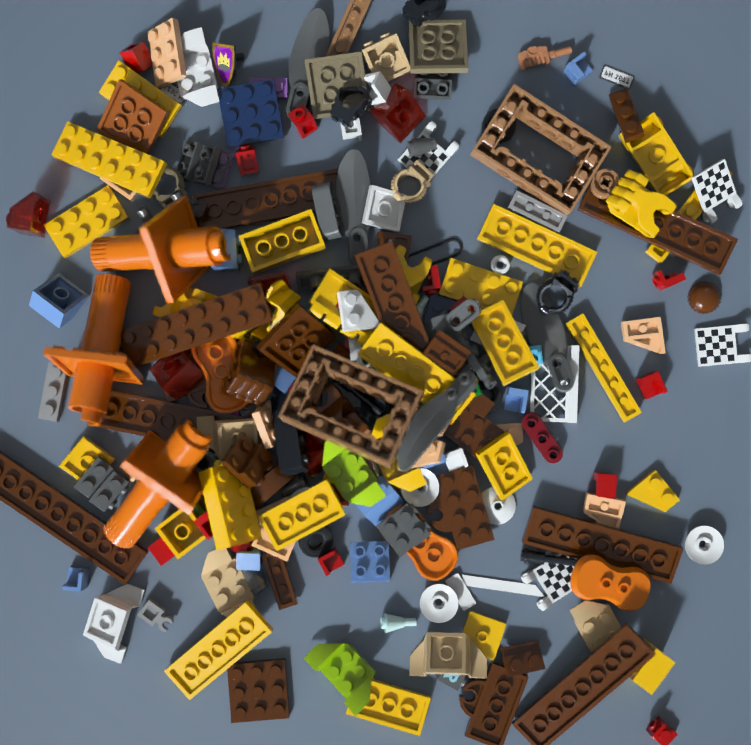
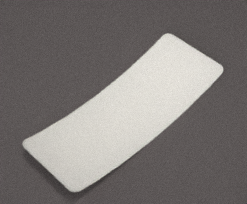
(463, 594)

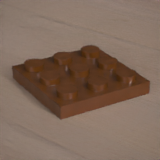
(293, 338)
(258, 690)

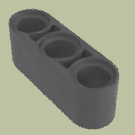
(328, 211)

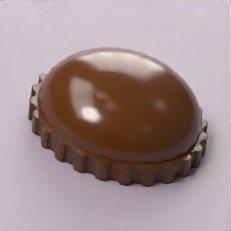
(704, 297)

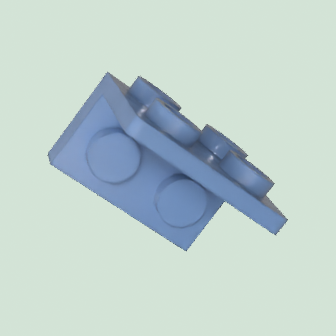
(369, 562)

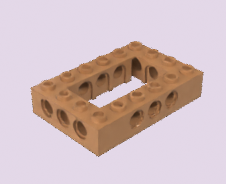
(557, 128)
(323, 363)

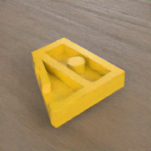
(654, 492)

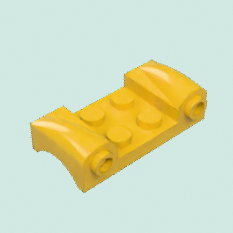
(659, 157)

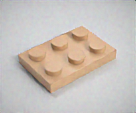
(167, 53)

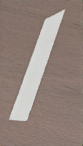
(501, 585)

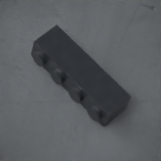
(290, 442)

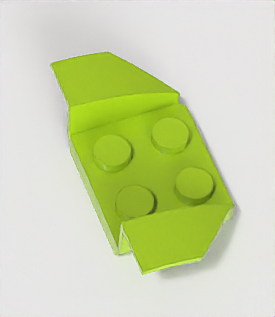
(351, 475)
(345, 670)

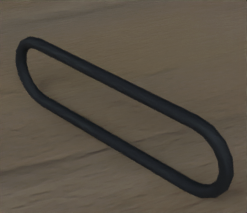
(438, 244)

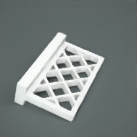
(571, 397)

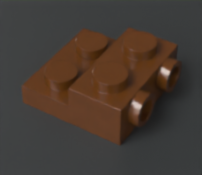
(248, 461)

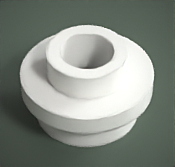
(500, 258)

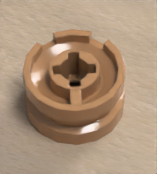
(602, 191)

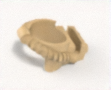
(418, 171)

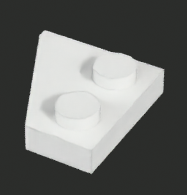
(355, 312)

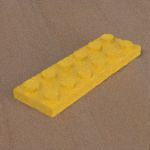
(109, 159)
(535, 244)
(408, 365)
(218, 649)

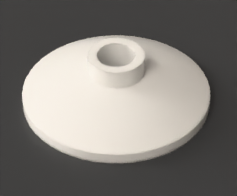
(425, 496)
(501, 515)
(712, 547)
(442, 612)

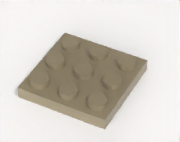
(438, 47)
(330, 73)

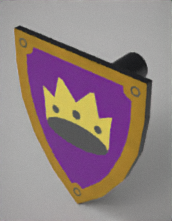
(225, 62)

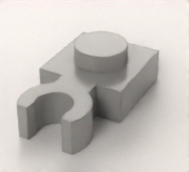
(153, 613)

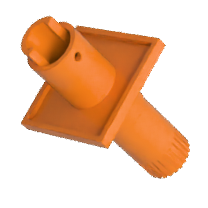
(169, 245)
(98, 358)
(163, 475)

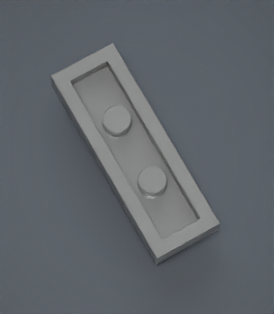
(537, 212)
(52, 393)

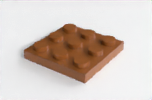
(132, 118)

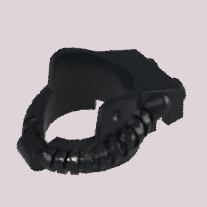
(417, 13)
(348, 115)
(563, 280)

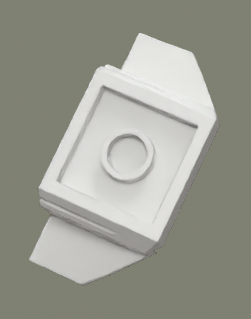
(200, 83)
(109, 620)

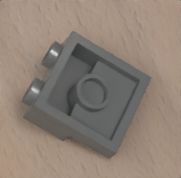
(102, 484)
(404, 529)

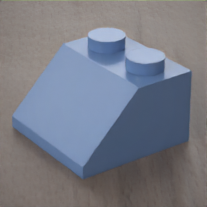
(233, 244)
(58, 300)
(384, 506)

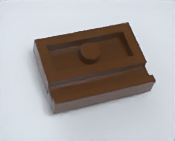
(446, 352)
(522, 658)

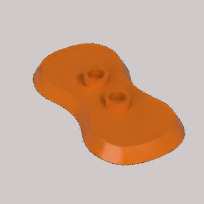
(217, 363)
(433, 556)
(598, 579)

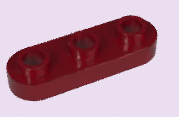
(540, 429)

